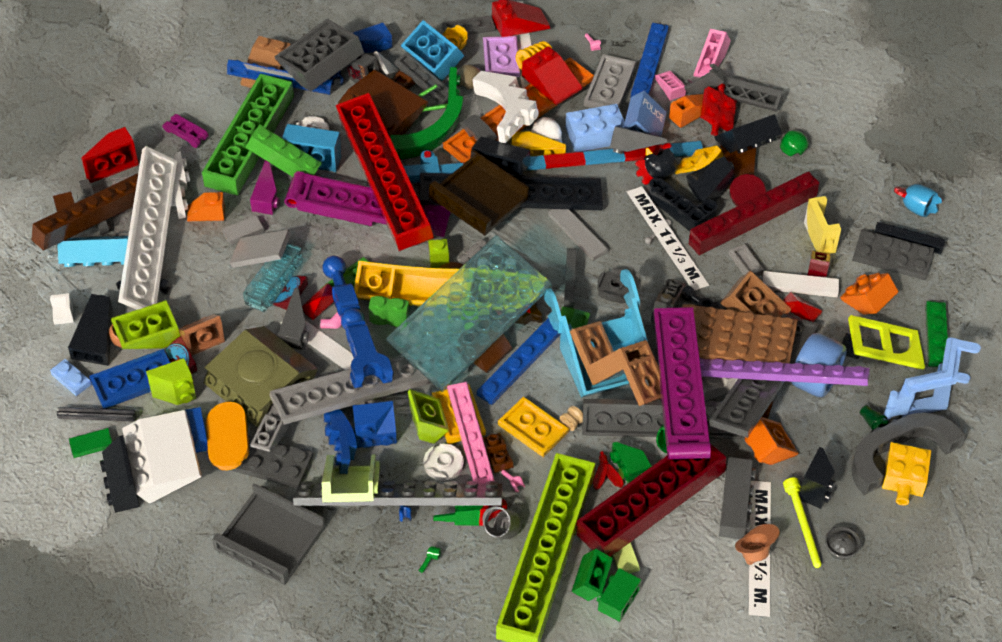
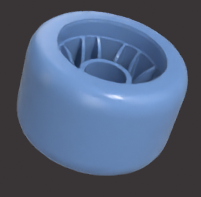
(823, 351)

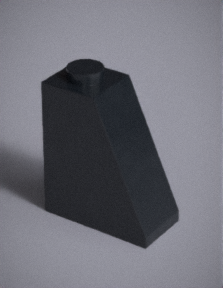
(711, 179)

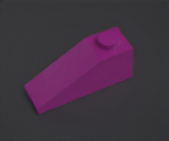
(264, 195)

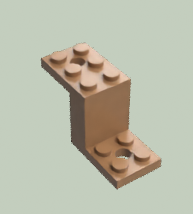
(606, 364)

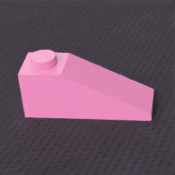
(713, 52)

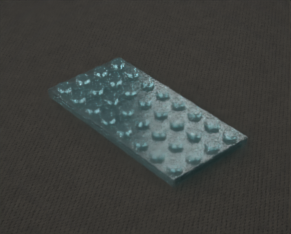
(469, 313)

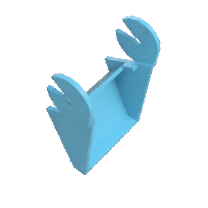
(620, 332)

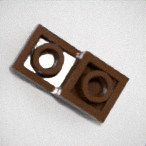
(497, 452)

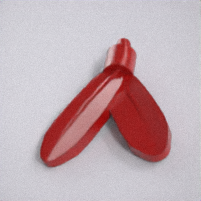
(606, 470)

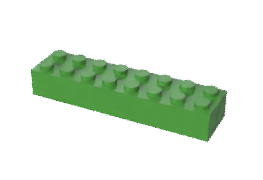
(233, 162)

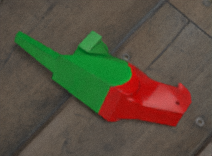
(468, 515)

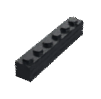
(910, 236)

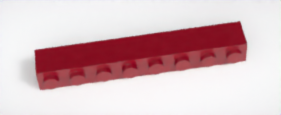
(753, 213)

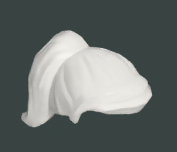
(548, 128)

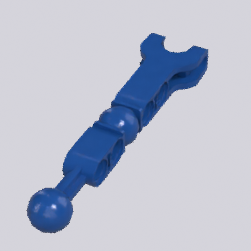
(366, 358)

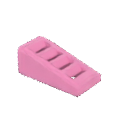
(671, 92)

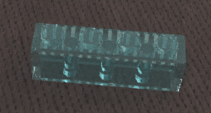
(272, 278)

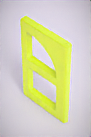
(912, 357)

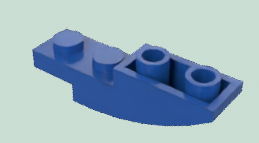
(342, 437)

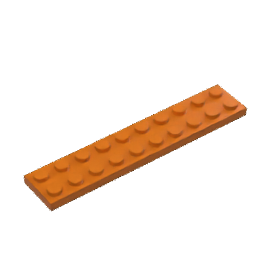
(461, 144)

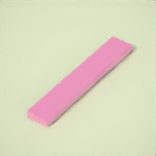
(470, 433)

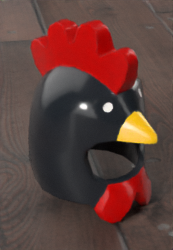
(657, 166)

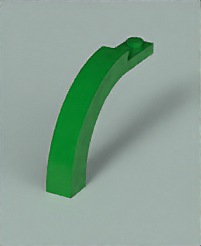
(414, 144)

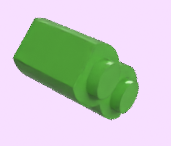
(388, 311)

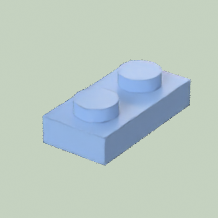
(70, 377)

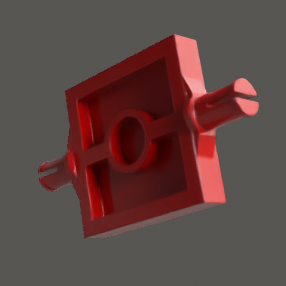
(718, 109)

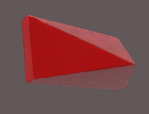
(318, 302)
(802, 308)

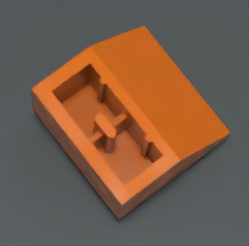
(870, 293)

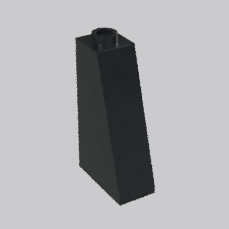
(91, 336)

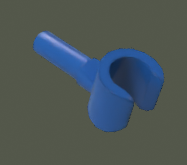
(404, 511)

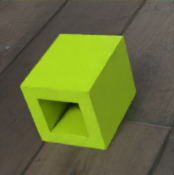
(438, 252)

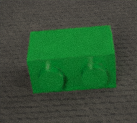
(592, 575)
(619, 594)

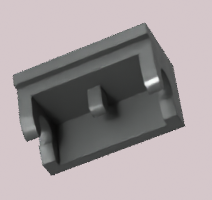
(711, 79)

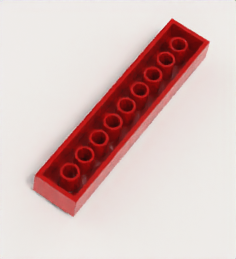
(384, 172)

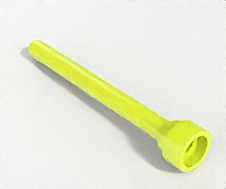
(793, 487)

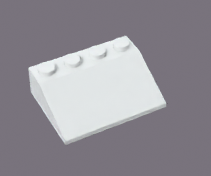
(161, 454)

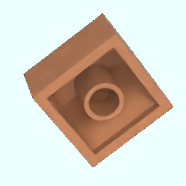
(202, 334)

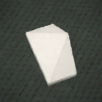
(385, 67)

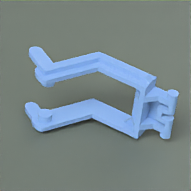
(947, 374)

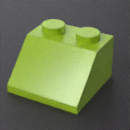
(172, 383)
(427, 416)

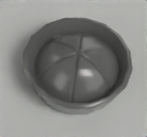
(842, 542)

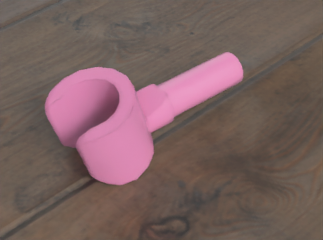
(594, 44)
(514, 481)

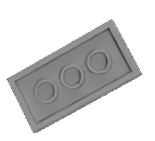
(609, 82)

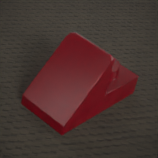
(819, 264)

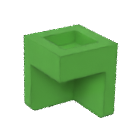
(575, 317)

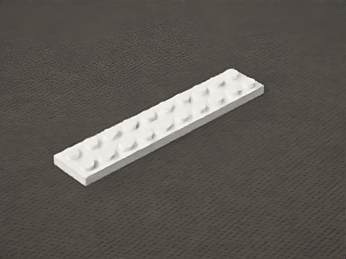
(148, 230)

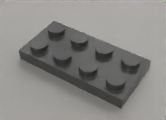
(893, 254)
(281, 465)

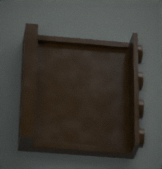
(480, 193)

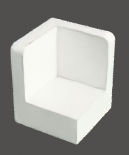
(62, 308)

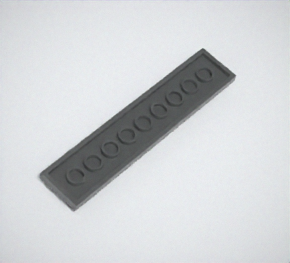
(750, 398)
(412, 494)

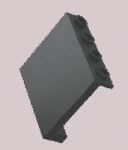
(270, 534)

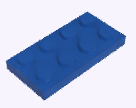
(126, 379)

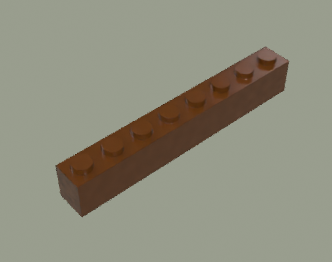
(84, 214)

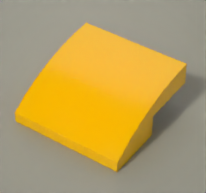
(699, 159)

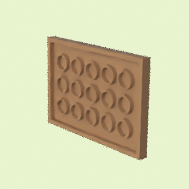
(743, 335)

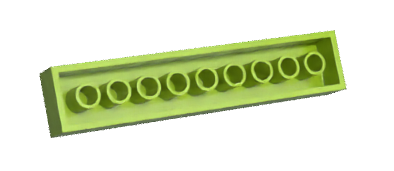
(545, 550)

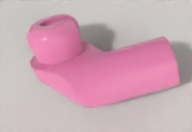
(333, 323)

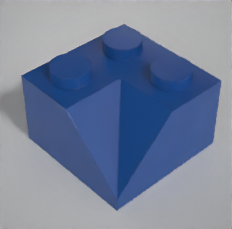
(374, 424)

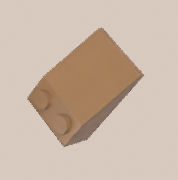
(263, 55)
(754, 296)

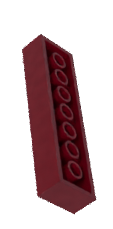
(647, 501)

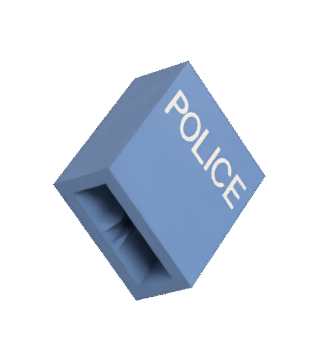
(645, 115)

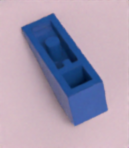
(375, 38)

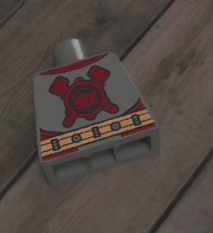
(362, 66)

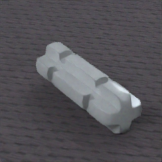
(471, 251)

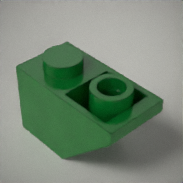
(630, 461)

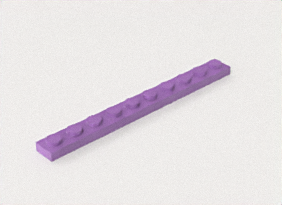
(785, 372)

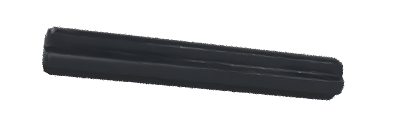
(96, 414)

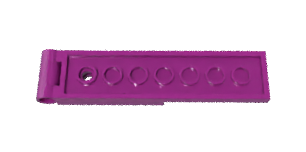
(349, 202)
(681, 384)

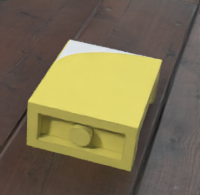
(822, 235)

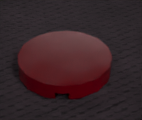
(746, 188)

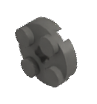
(609, 292)

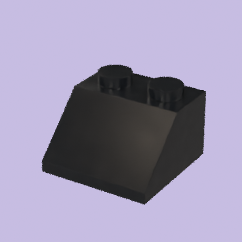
(818, 481)

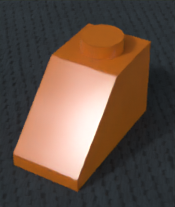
(207, 207)

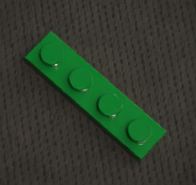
(936, 332)

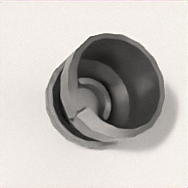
(505, 516)

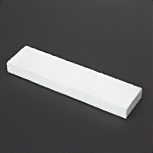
(801, 284)

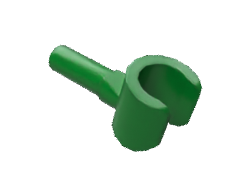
(432, 553)

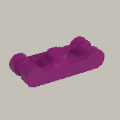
(185, 130)

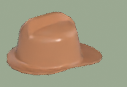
(756, 543)

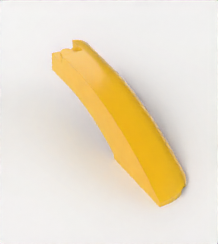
(397, 281)

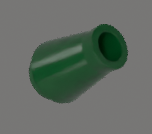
(873, 418)

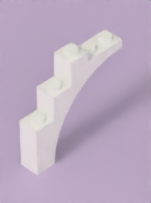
(506, 92)

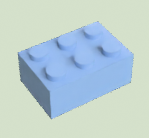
(593, 127)

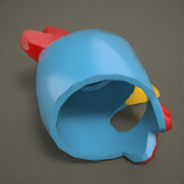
(916, 198)

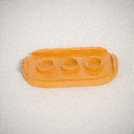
(227, 435)

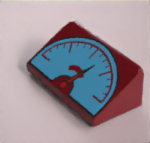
(284, 297)
(178, 350)

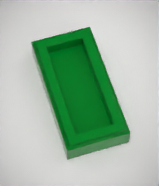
(90, 443)

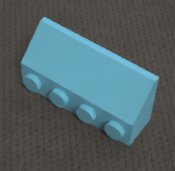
(92, 250)

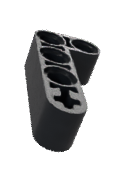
(679, 206)

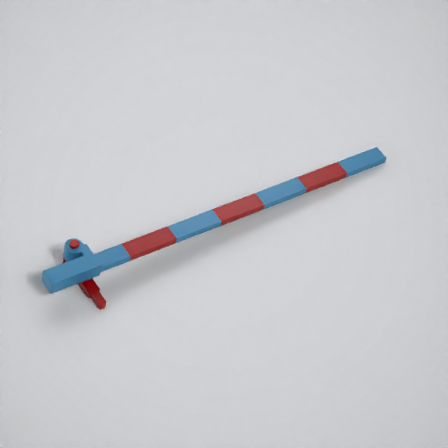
(430, 164)

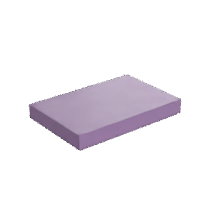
(501, 55)

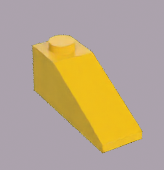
(537, 144)

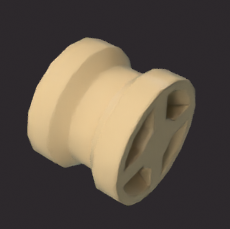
(572, 418)

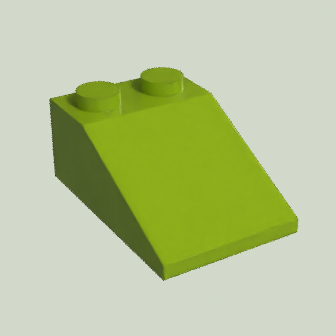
(147, 327)

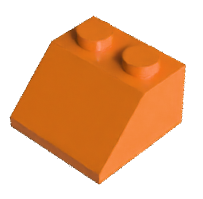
(770, 442)

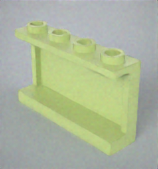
(357, 485)

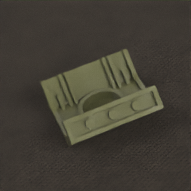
(253, 368)

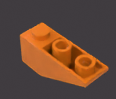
(686, 109)

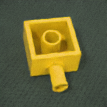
(906, 471)

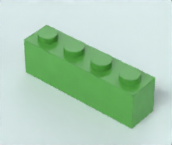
(281, 153)

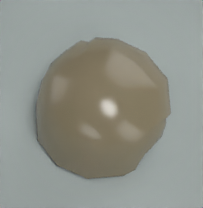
(466, 74)

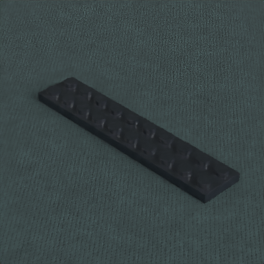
(542, 193)

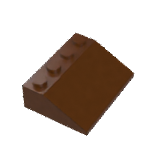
(393, 102)

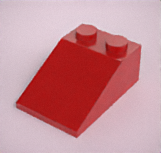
(517, 18)
(550, 75)
(110, 156)

